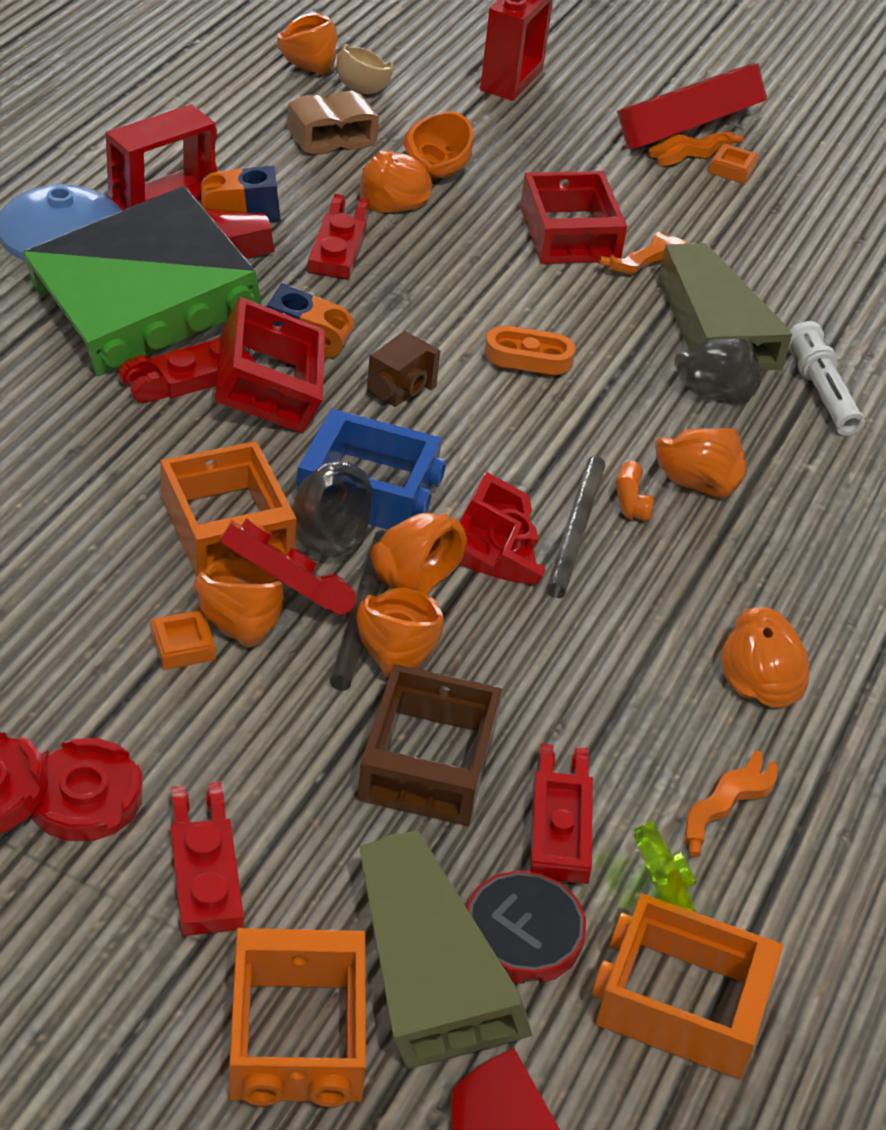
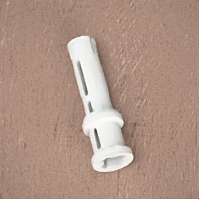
(819, 365)

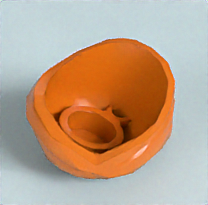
(310, 43)
(441, 143)
(395, 182)
(704, 460)
(419, 552)
(240, 599)
(399, 627)
(766, 659)

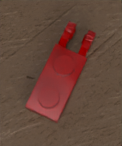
(339, 239)
(174, 372)
(291, 568)
(562, 818)
(205, 866)

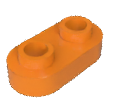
(530, 350)

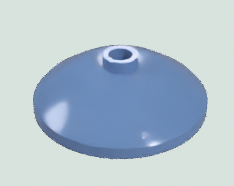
(49, 213)

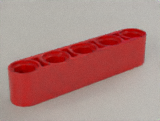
(691, 105)

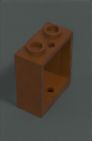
(422, 784)

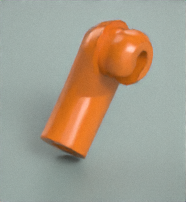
(628, 484)

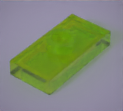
(667, 870)

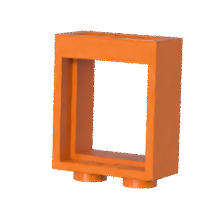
(232, 470)
(704, 944)
(274, 959)

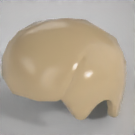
(363, 70)

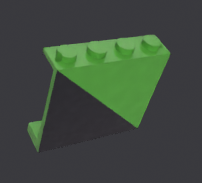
(143, 277)

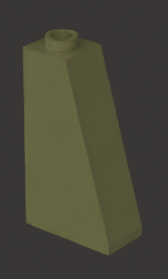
(717, 305)
(435, 963)

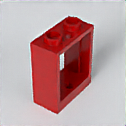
(514, 46)
(126, 155)
(572, 238)
(261, 389)

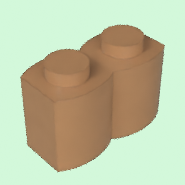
(332, 122)

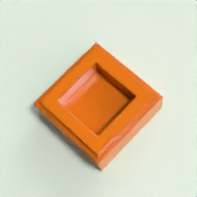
(733, 163)
(182, 639)

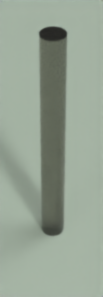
(575, 528)
(351, 643)

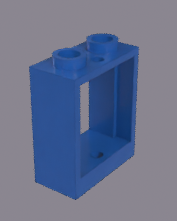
(386, 445)

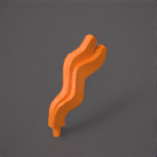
(679, 146)
(643, 257)
(733, 786)

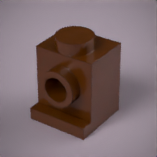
(402, 368)

